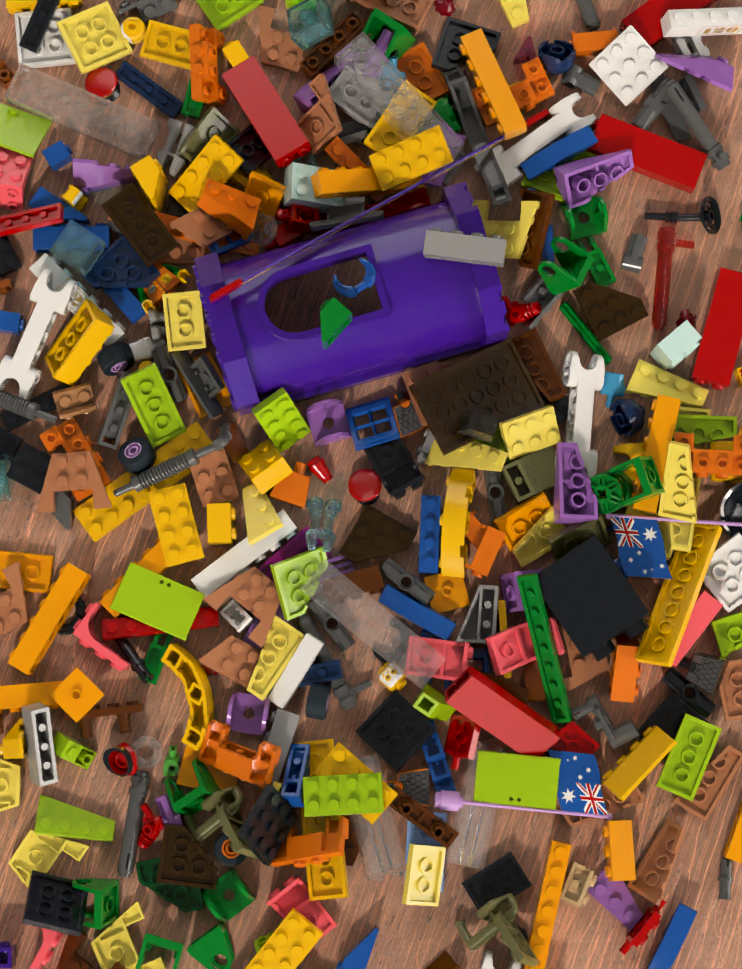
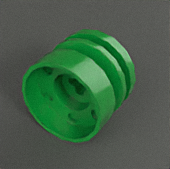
(618, 488)

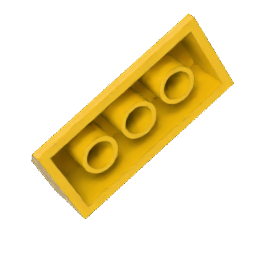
(151, 181)
(78, 343)
(638, 762)

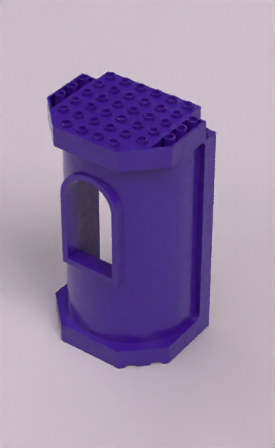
(425, 314)

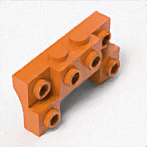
(203, 65)
(526, 93)
(74, 440)
(714, 462)
(237, 759)
(313, 847)

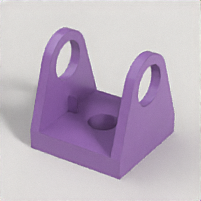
(323, 410)
(510, 590)
(236, 718)

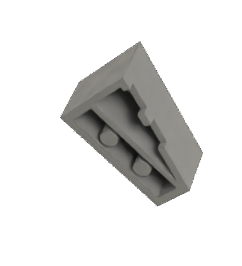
(481, 616)

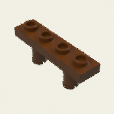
(122, 712)
(423, 818)

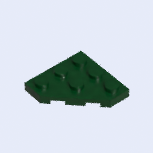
(183, 897)

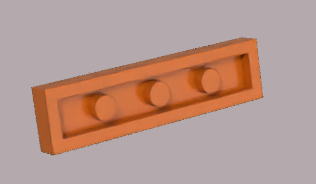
(345, 157)

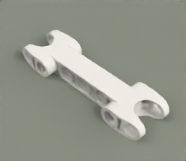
(562, 123)
(48, 305)
(581, 401)

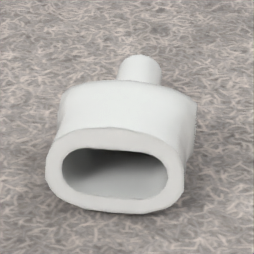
(142, 348)

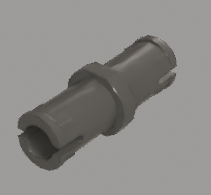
(725, 879)

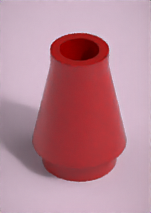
(319, 468)

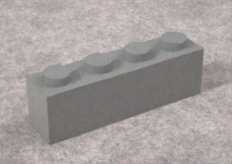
(465, 248)
(282, 735)
(39, 744)

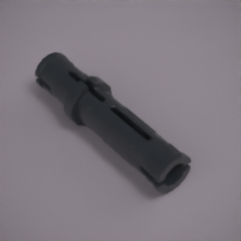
(136, 662)

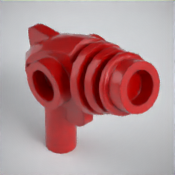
(520, 312)
(151, 828)

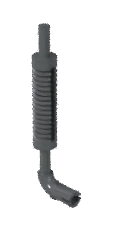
(24, 407)
(175, 464)

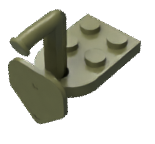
(226, 807)
(503, 923)

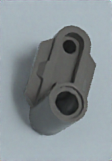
(616, 735)

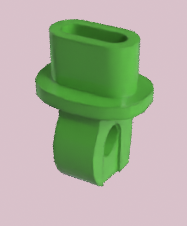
(171, 760)

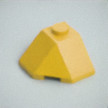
(14, 743)

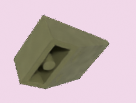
(531, 474)

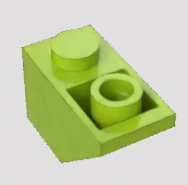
(433, 704)
(73, 751)

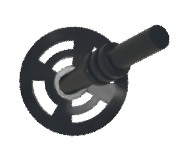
(712, 213)

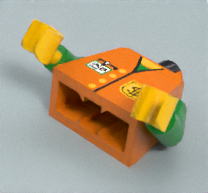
(166, 283)

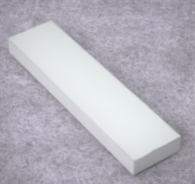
(295, 670)

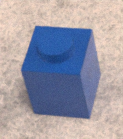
(58, 155)
(12, 323)

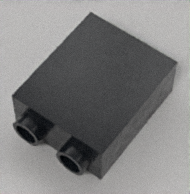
(592, 599)

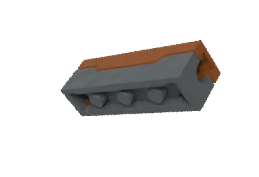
(114, 415)

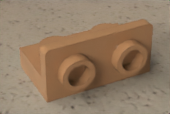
(74, 401)

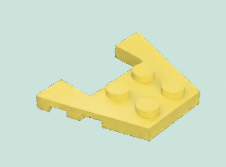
(513, 231)
(9, 785)
(41, 852)
(117, 944)

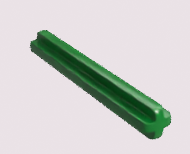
(584, 332)

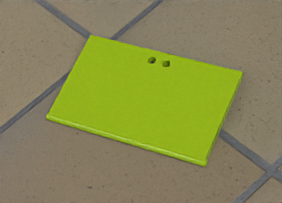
(22, 131)
(156, 603)
(516, 777)

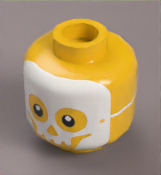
(133, 30)
(391, 677)

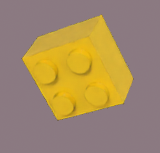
(265, 466)
(220, 524)

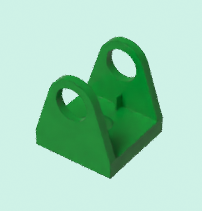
(402, 37)
(597, 215)
(574, 267)
(647, 475)
(191, 803)
(105, 900)
(223, 908)
(150, 940)
(212, 943)

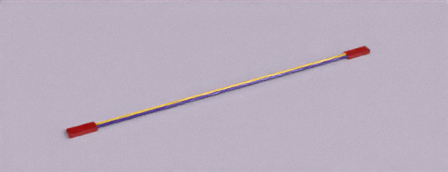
(238, 283)

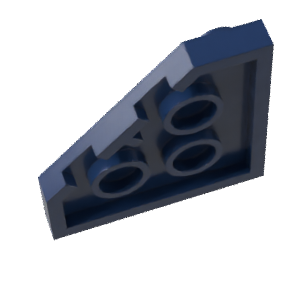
(121, 268)

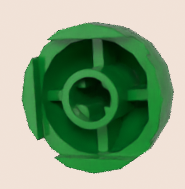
(445, 109)

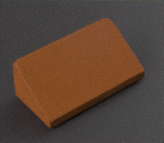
(236, 446)

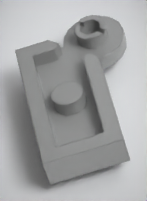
(423, 450)

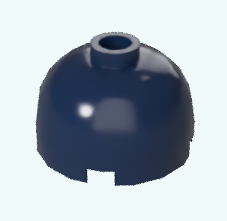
(556, 56)
(627, 417)

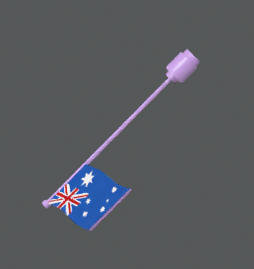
(642, 544)
(577, 791)

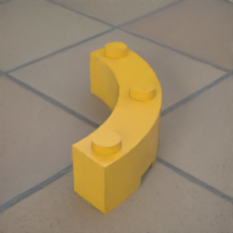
(455, 522)
(197, 691)

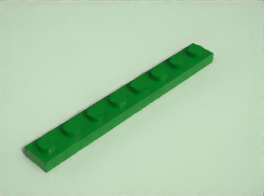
(544, 648)

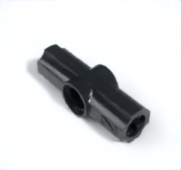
(697, 701)

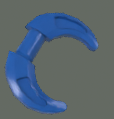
(349, 291)

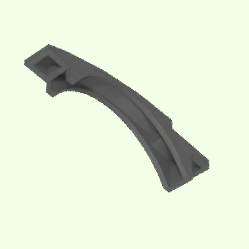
(477, 136)

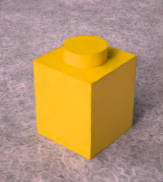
(234, 53)

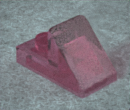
(526, 52)

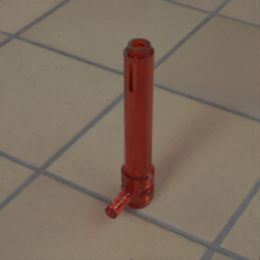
(665, 250)

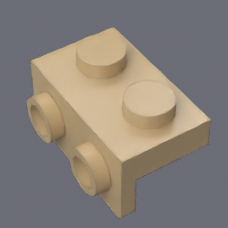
(578, 885)

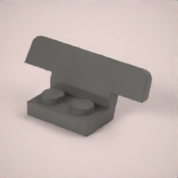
(672, 115)
(341, 214)

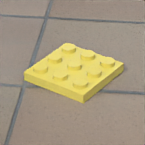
(94, 37)

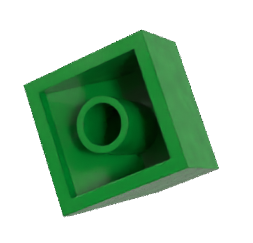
(334, 320)

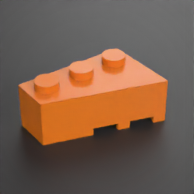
(230, 206)
(624, 670)

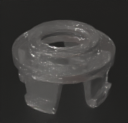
(267, 225)
(157, 751)

